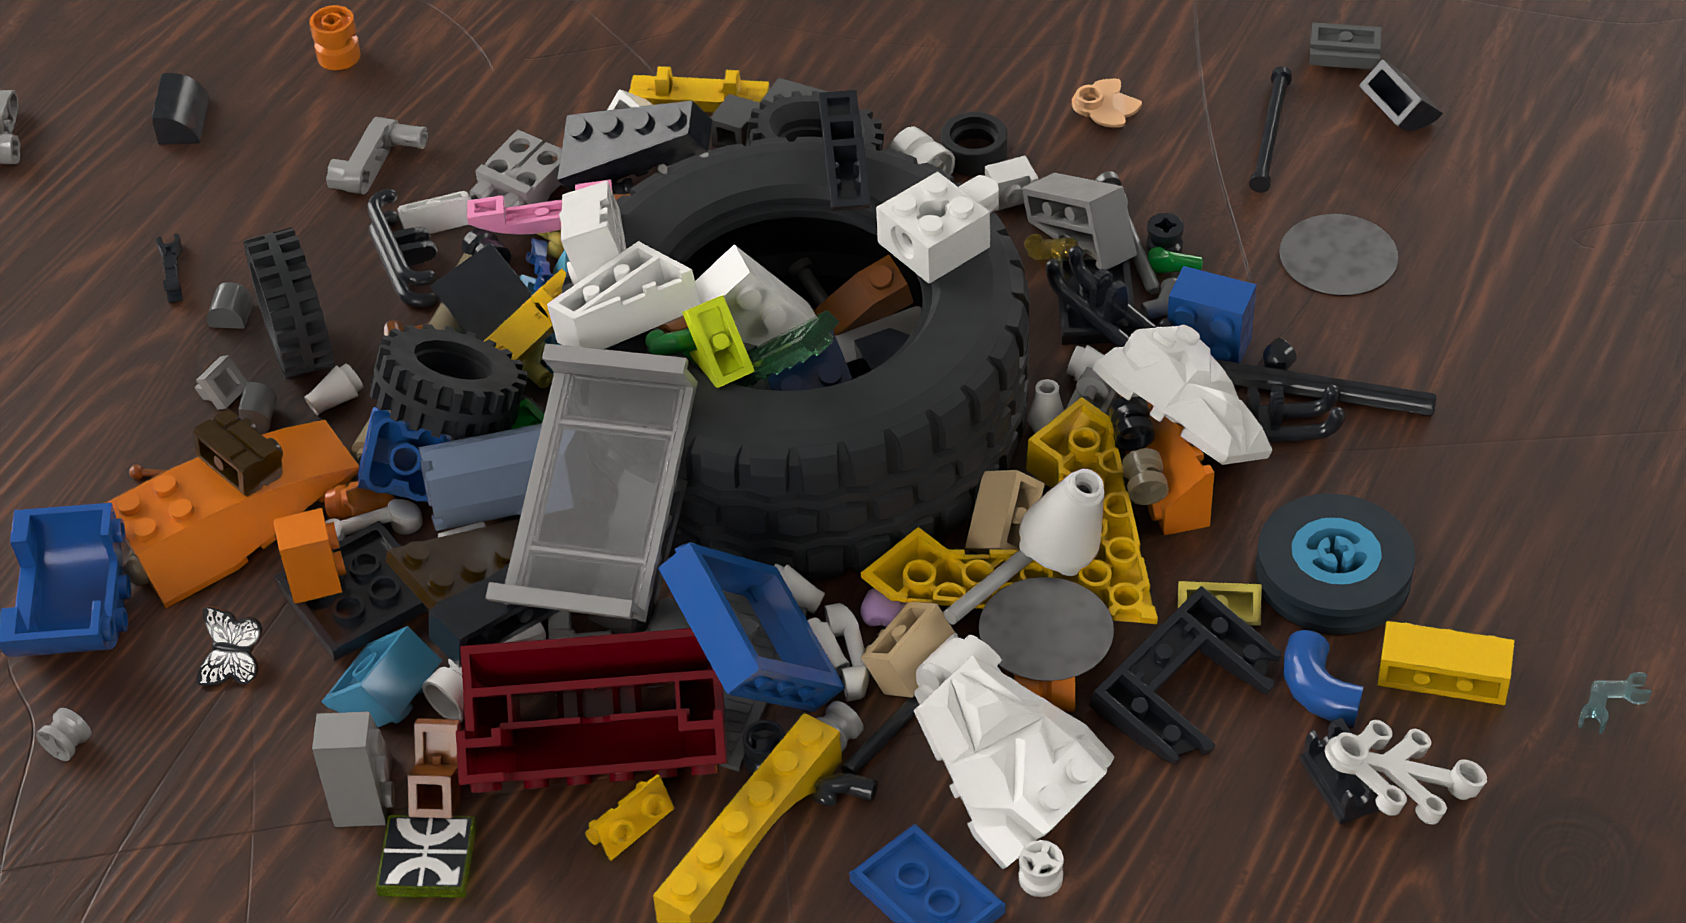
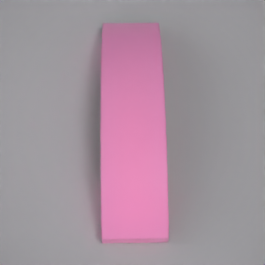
(535, 218)

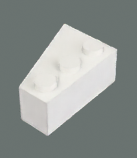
(590, 229)
(754, 296)
(623, 299)

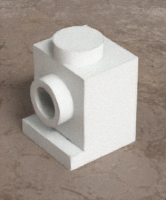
(1011, 177)

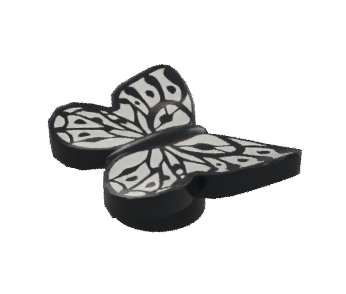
(231, 648)

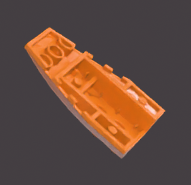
(199, 528)

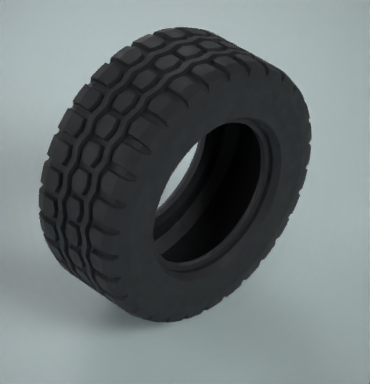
(855, 464)

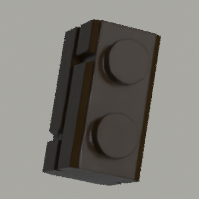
(238, 452)

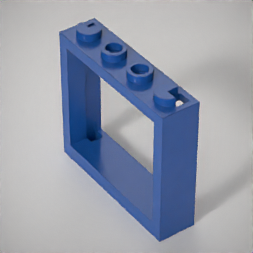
(805, 674)

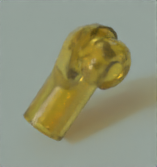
(1048, 248)

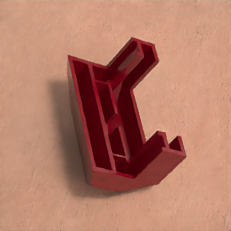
(598, 710)

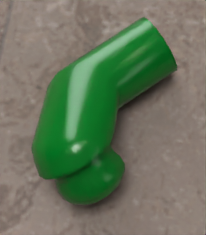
(1169, 261)
(670, 343)

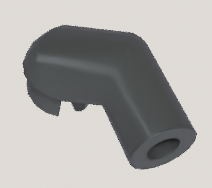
(1159, 307)

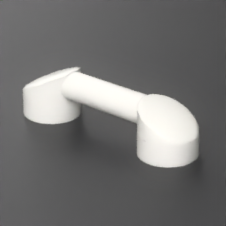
(402, 514)
(845, 624)

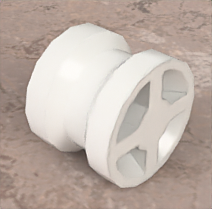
(1033, 859)

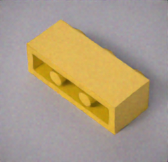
(1446, 662)

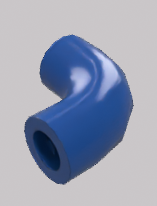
(1313, 685)

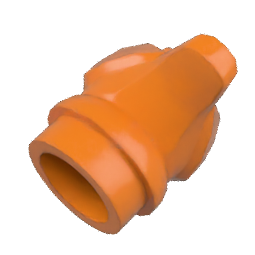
(351, 501)

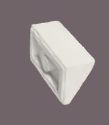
(436, 213)

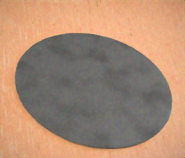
(1338, 254)
(1047, 628)

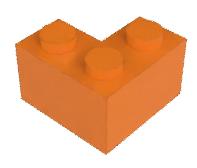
(308, 556)

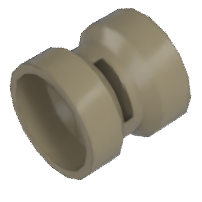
(1145, 470)

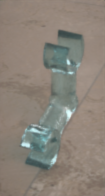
(1602, 690)

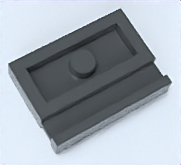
(1345, 45)

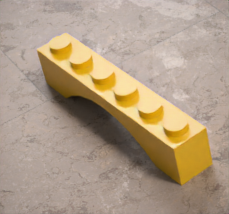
(708, 871)

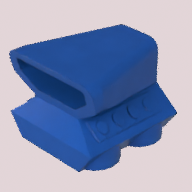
(392, 457)

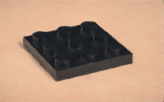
(371, 597)

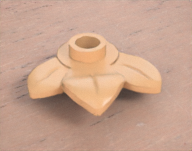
(1105, 103)

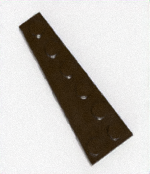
(453, 562)

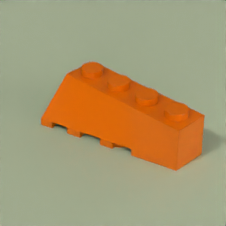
(1188, 481)

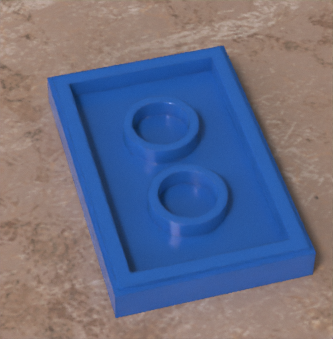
(923, 883)

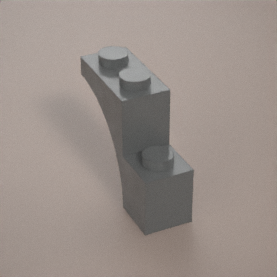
(733, 114)

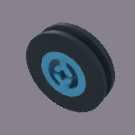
(1367, 549)

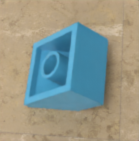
(385, 678)

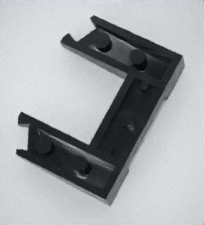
(1199, 624)

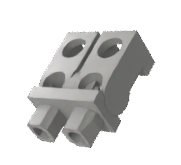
(519, 173)

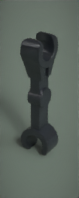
(170, 254)

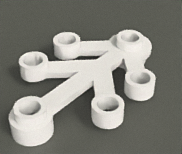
(1352, 756)

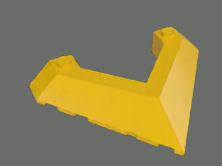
(1074, 440)

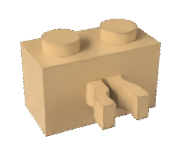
(1000, 509)
(904, 646)

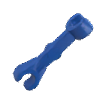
(538, 258)

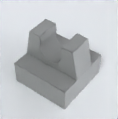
(221, 383)

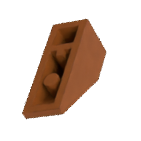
(868, 296)

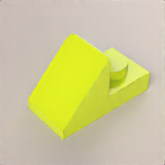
(718, 342)

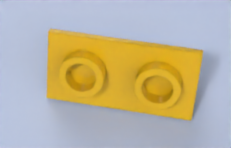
(632, 817)

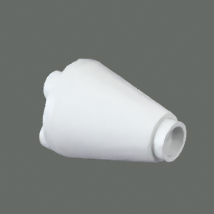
(1065, 524)

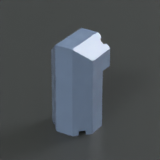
(479, 476)

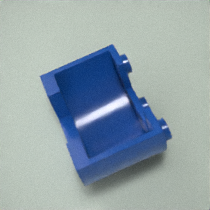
(67, 581)

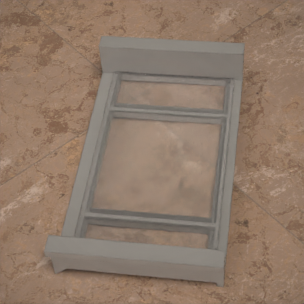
(600, 483)

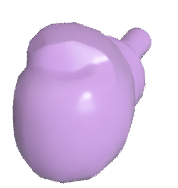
(878, 609)

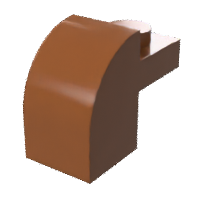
(434, 778)

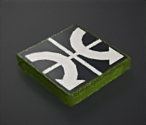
(426, 856)

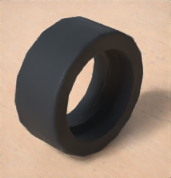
(975, 125)

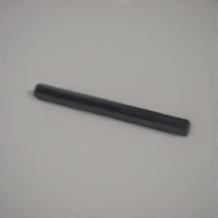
(1314, 386)

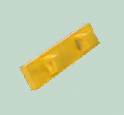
(704, 92)
(528, 325)

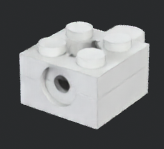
(938, 224)

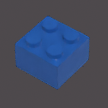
(1215, 308)

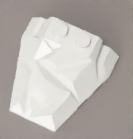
(1189, 388)
(1009, 756)

